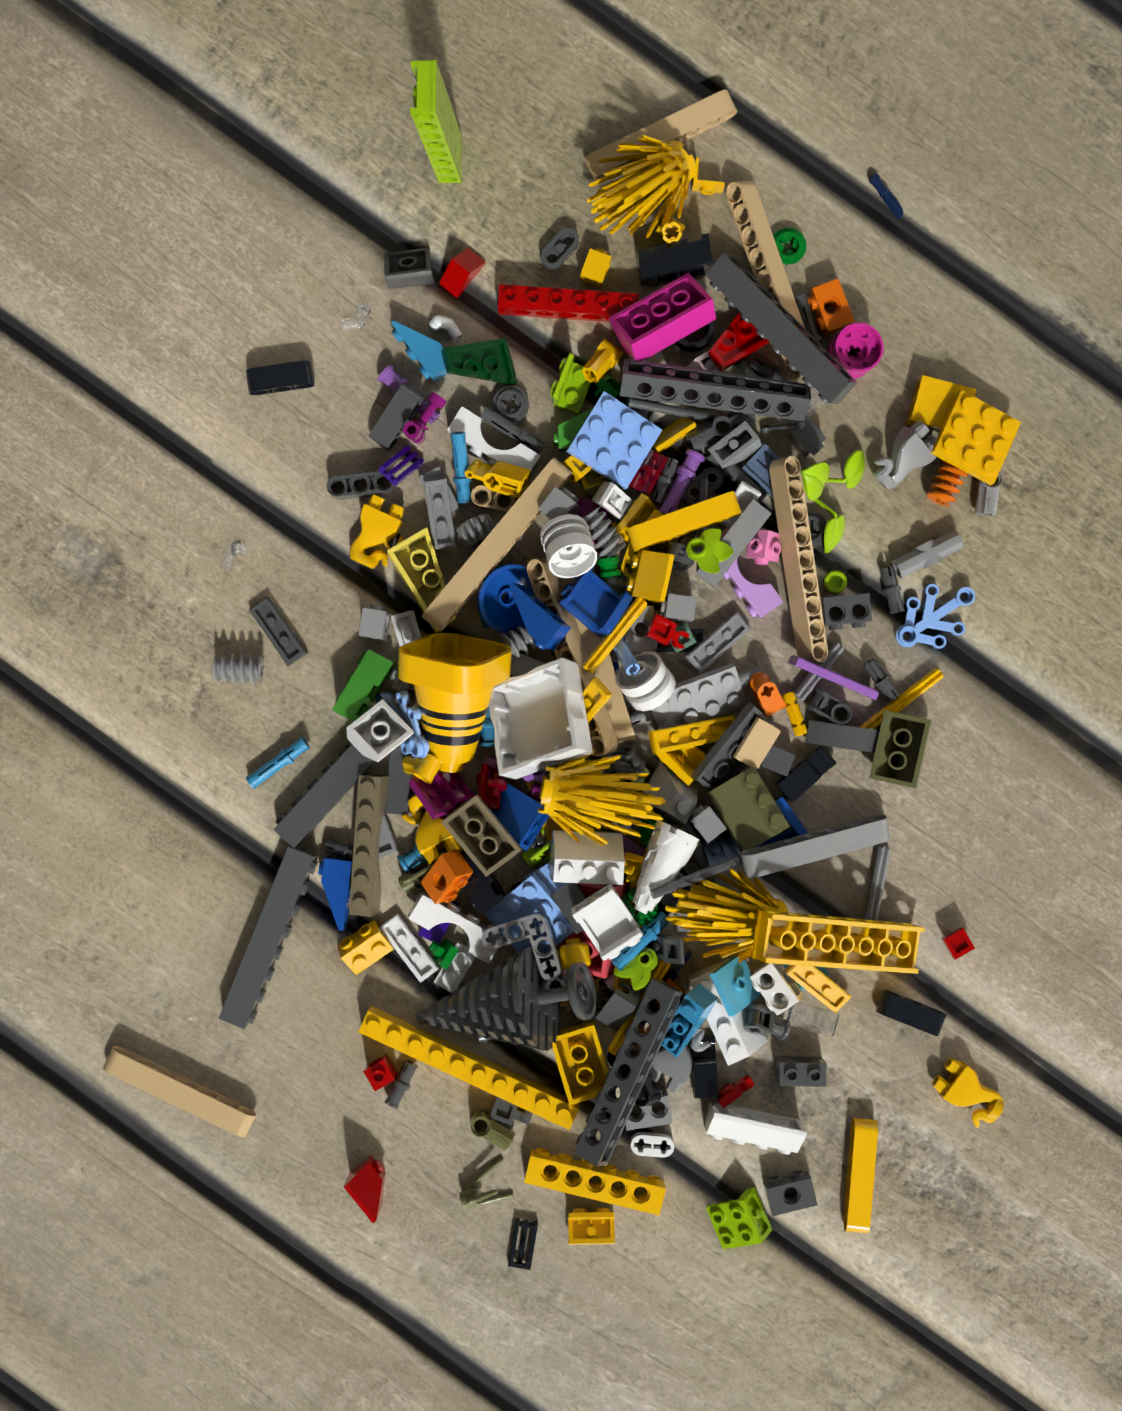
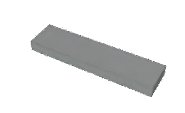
(738, 538)

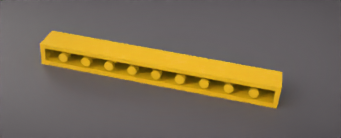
(469, 1067)

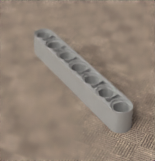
(815, 846)

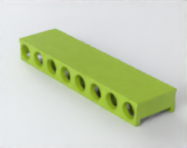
(436, 122)

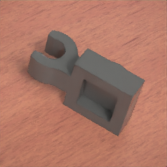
(506, 1112)

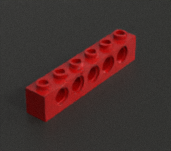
(562, 303)

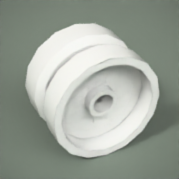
(650, 685)

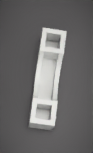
(472, 425)
(428, 915)

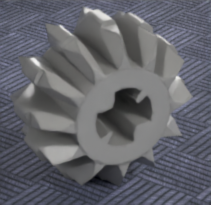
(475, 530)

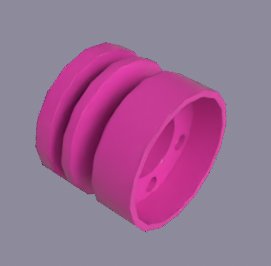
(863, 342)

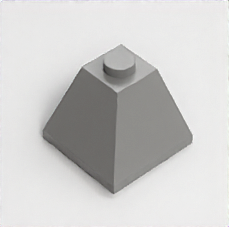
(678, 795)

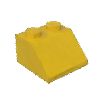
(650, 575)

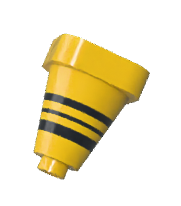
(453, 690)

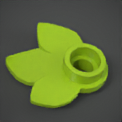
(712, 550)
(637, 970)

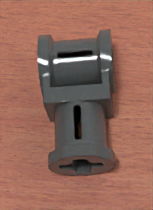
(628, 763)
(763, 1022)

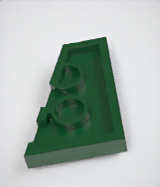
(481, 361)

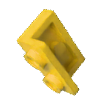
(683, 762)
(364, 947)
(591, 1227)

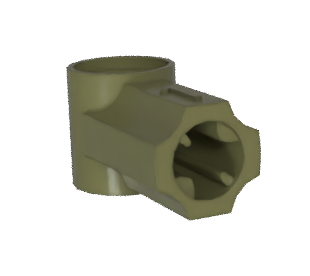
(493, 1130)

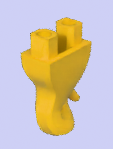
(375, 530)
(431, 833)
(965, 1089)

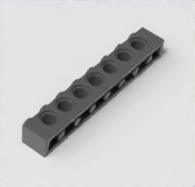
(715, 390)
(620, 1108)

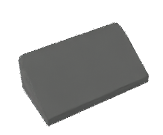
(567, 898)

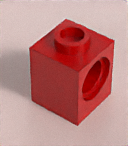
(380, 1072)

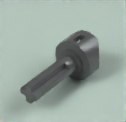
(679, 550)

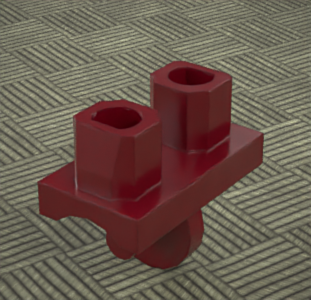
(648, 473)
(490, 786)

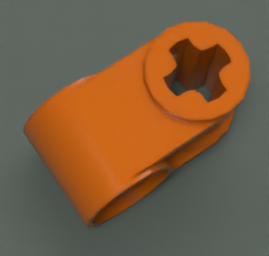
(766, 694)

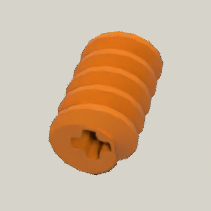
(945, 484)

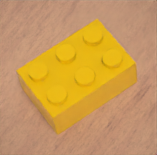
(580, 1061)

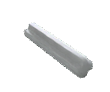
(811, 679)

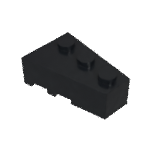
(672, 262)
(482, 890)

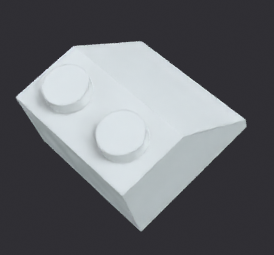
(378, 731)

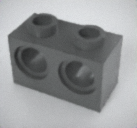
(845, 605)

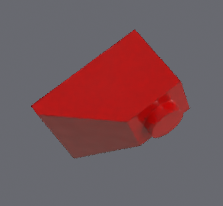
(366, 1186)

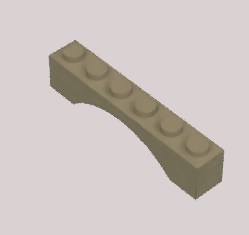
(365, 881)

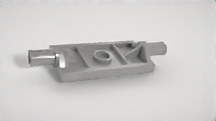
(699, 698)

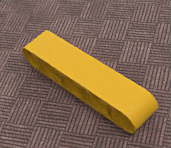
(684, 521)
(860, 1175)

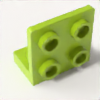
(571, 388)
(740, 1220)

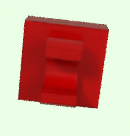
(958, 943)

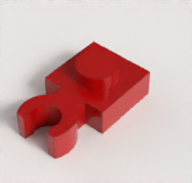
(664, 631)
(729, 1093)

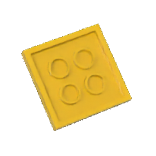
(975, 437)

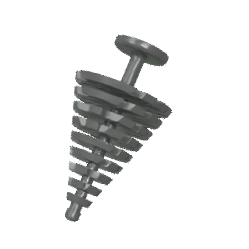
(513, 1003)

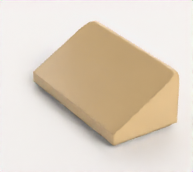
(757, 743)

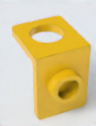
(704, 186)

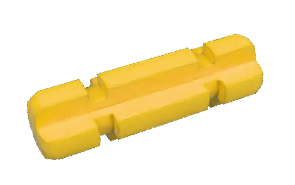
(794, 713)

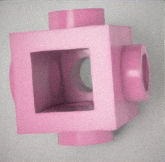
(764, 547)

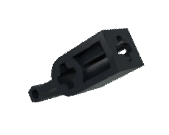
(805, 774)
(705, 1071)

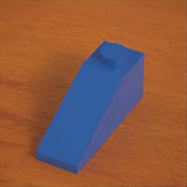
(539, 619)
(337, 885)

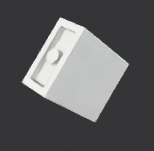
(607, 922)

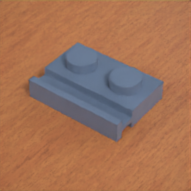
(758, 468)
(720, 849)

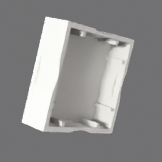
(539, 719)

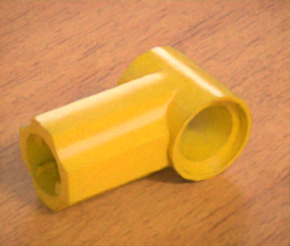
(672, 231)
(604, 358)
(422, 768)

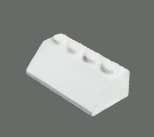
(728, 1030)
(754, 1127)

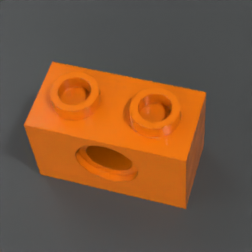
(831, 294)
(447, 877)

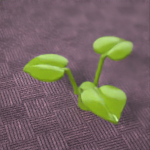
(813, 482)

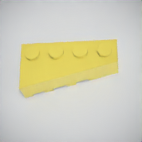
(419, 569)

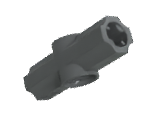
(708, 434)

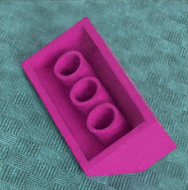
(663, 317)

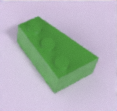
(363, 685)

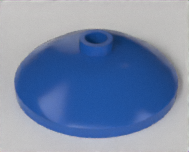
(498, 612)

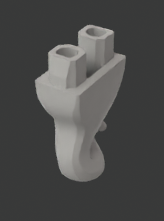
(907, 454)
(677, 1068)

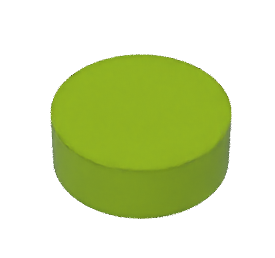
(835, 582)

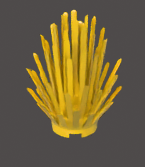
(645, 184)
(587, 794)
(724, 914)

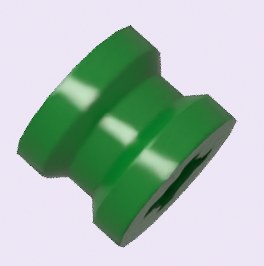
(608, 567)

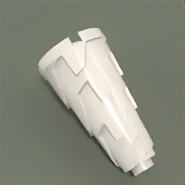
(666, 855)

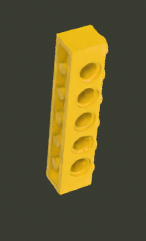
(603, 1191)

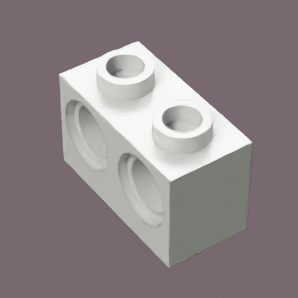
(781, 984)

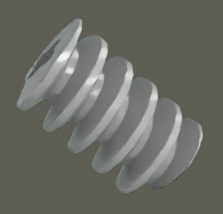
(603, 534)
(518, 641)
(238, 669)

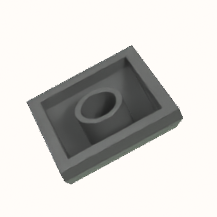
(408, 268)

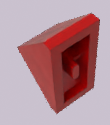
(461, 272)

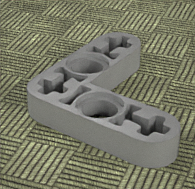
(528, 931)

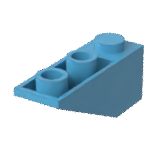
(423, 350)
(688, 1019)

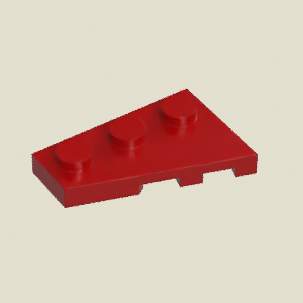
(736, 343)

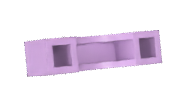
(759, 598)

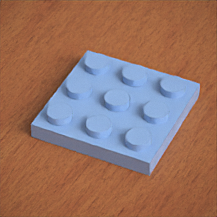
(614, 440)
(528, 899)

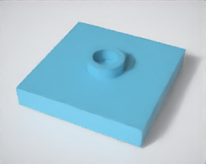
(734, 985)

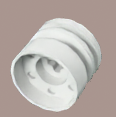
(568, 546)

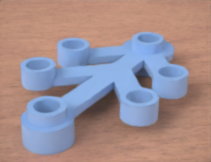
(931, 619)
(417, 745)

